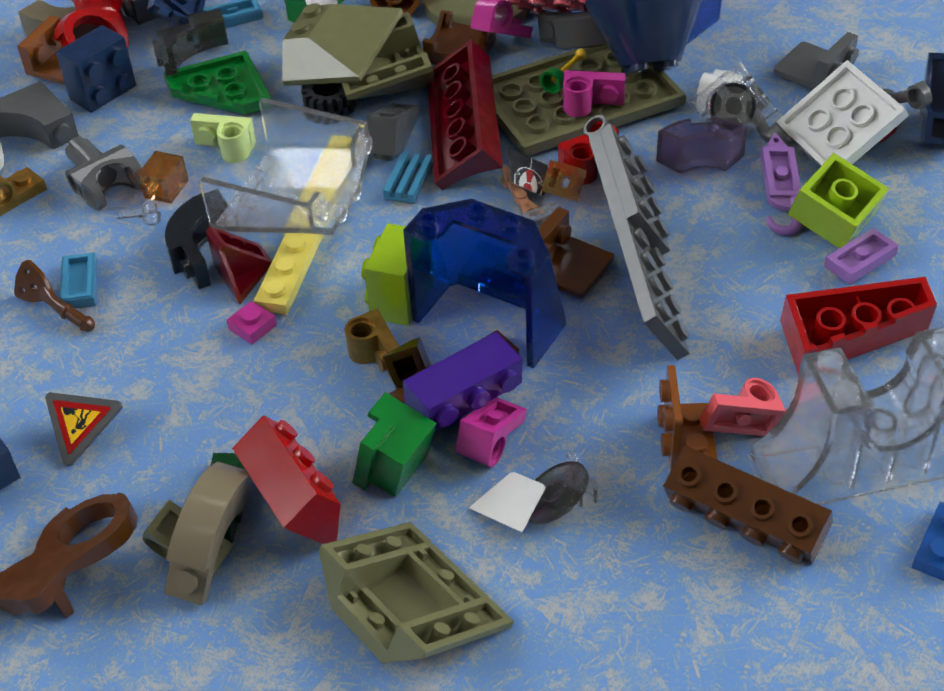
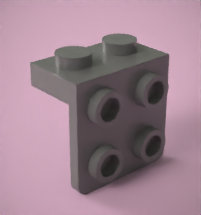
(812, 64)

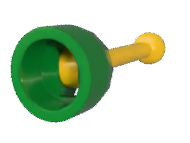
(557, 75)

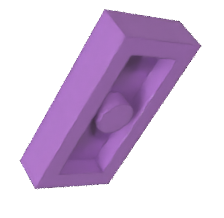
(861, 256)

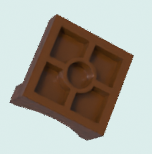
(451, 36)

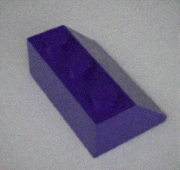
(464, 380)

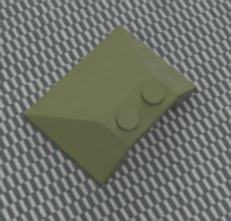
(335, 43)
(397, 67)
(405, 595)

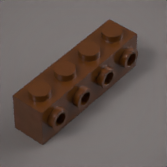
(748, 505)

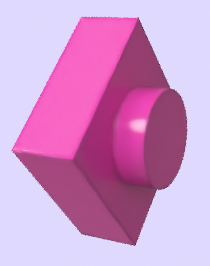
(251, 322)

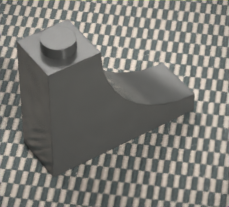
(36, 115)

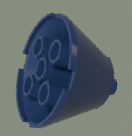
(645, 30)

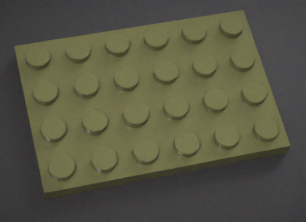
(537, 118)

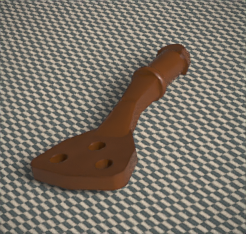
(45, 293)

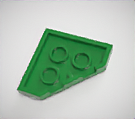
(221, 83)

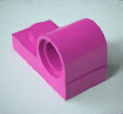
(497, 17)
(587, 88)
(485, 430)

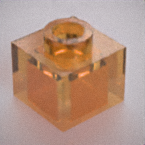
(554, 178)

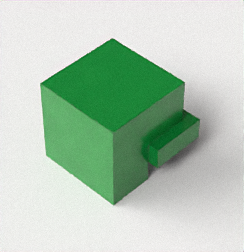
(392, 446)

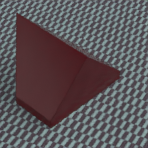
(237, 261)

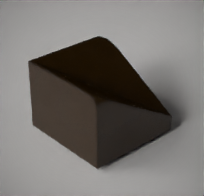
(406, 361)

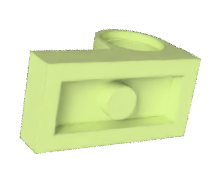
(230, 133)

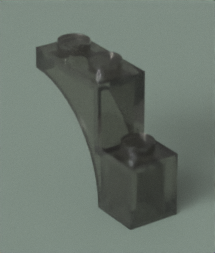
(184, 41)

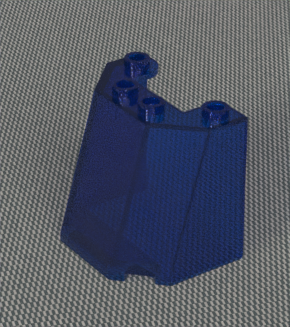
(488, 253)

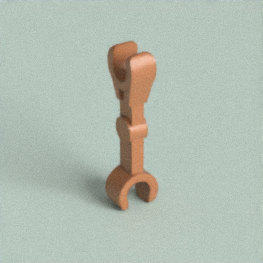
(519, 194)

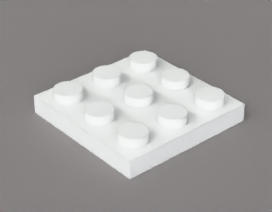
(842, 116)

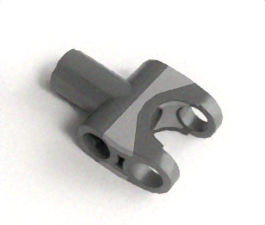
(99, 171)

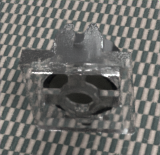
(734, 100)

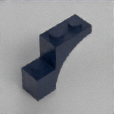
(933, 114)

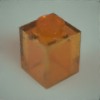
(163, 177)

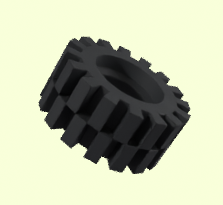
(327, 98)

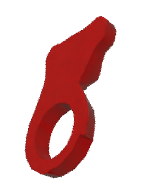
(91, 12)

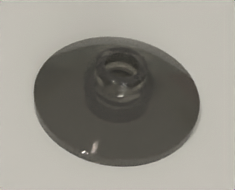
(564, 489)

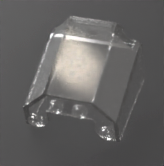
(304, 179)

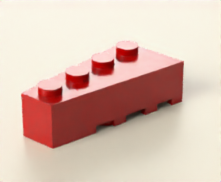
(856, 317)

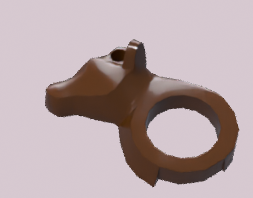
(41, 577)

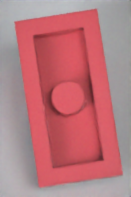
(750, 413)

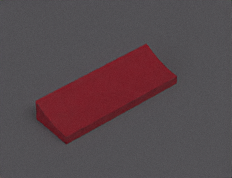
(463, 116)

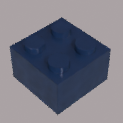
(96, 68)

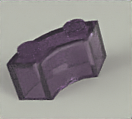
(701, 144)

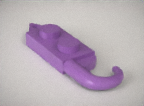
(780, 181)

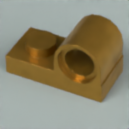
(19, 189)
(369, 339)

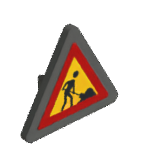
(79, 421)

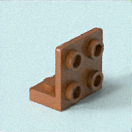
(39, 52)
(681, 422)

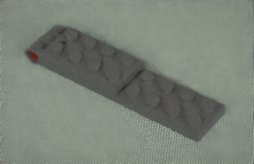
(639, 231)

